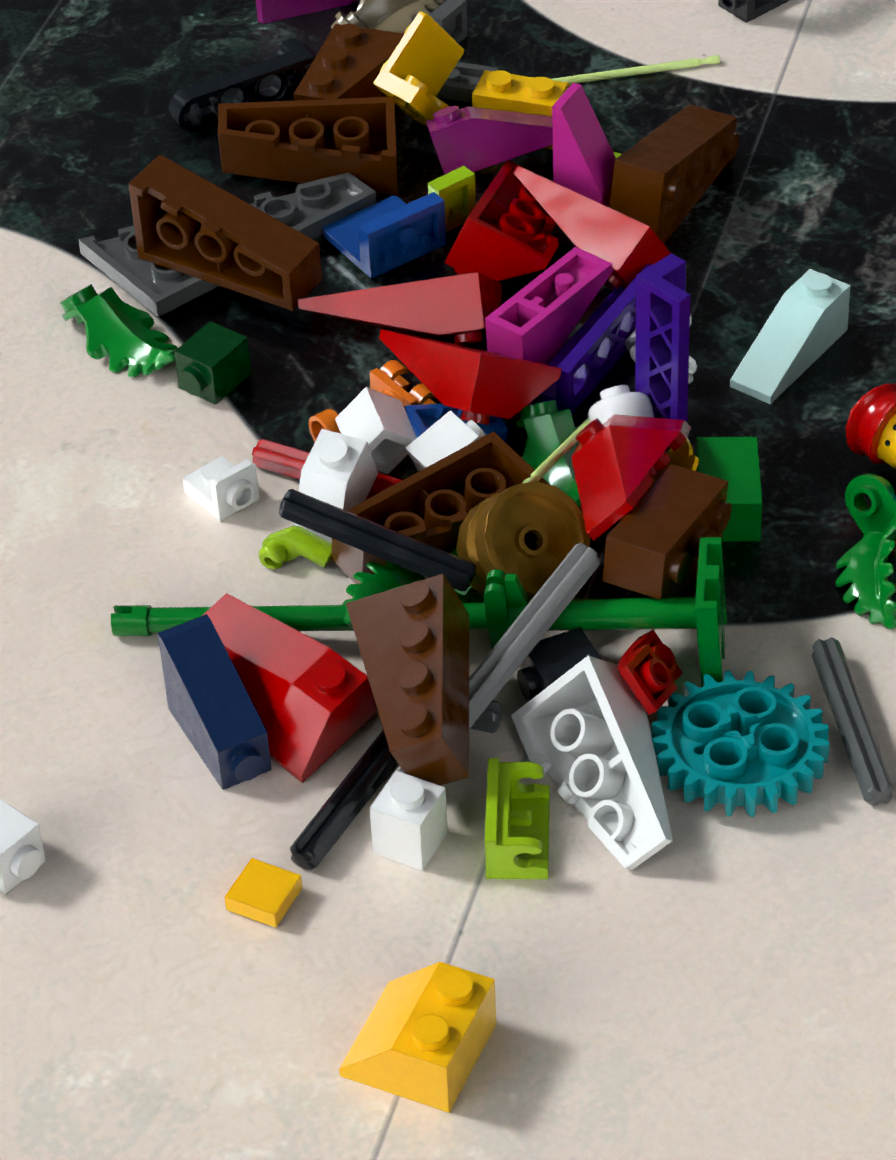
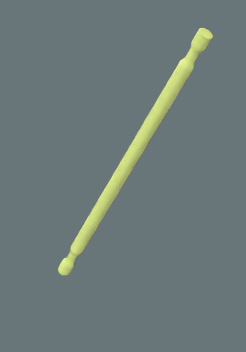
(668, 66)
(556, 455)

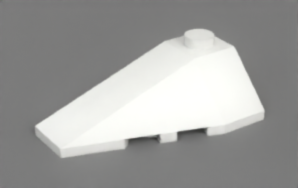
(600, 756)

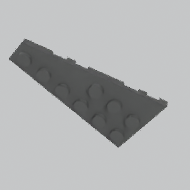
(166, 289)

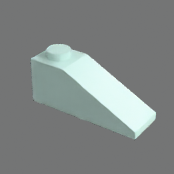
(794, 336)

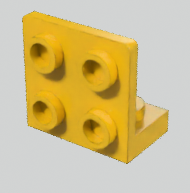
(420, 68)

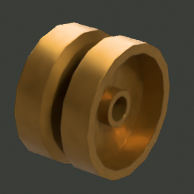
(521, 533)

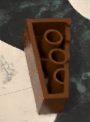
(311, 140)
(673, 168)
(218, 237)
(437, 499)
(419, 674)

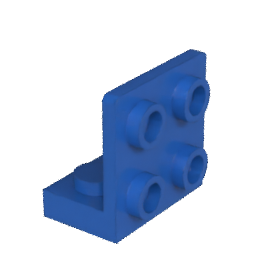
(389, 233)

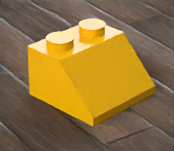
(517, 93)
(425, 1035)

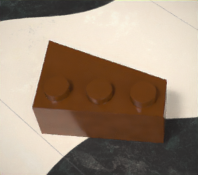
(348, 64)
(659, 539)

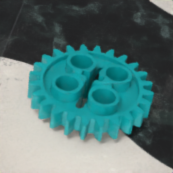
(740, 743)

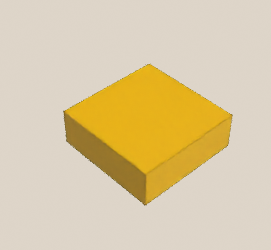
(263, 892)

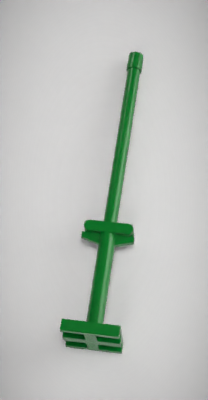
(503, 604)

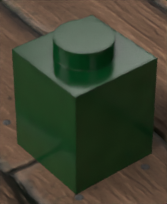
(212, 362)

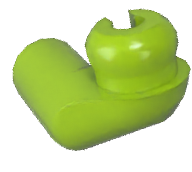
(291, 544)

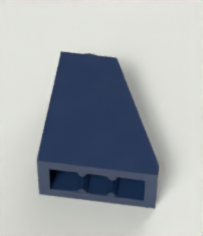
(212, 703)

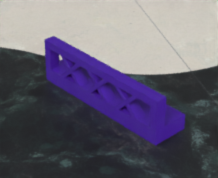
(663, 337)
(593, 350)

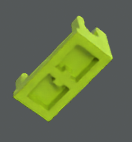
(516, 822)

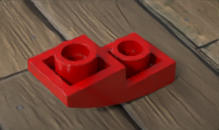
(650, 671)

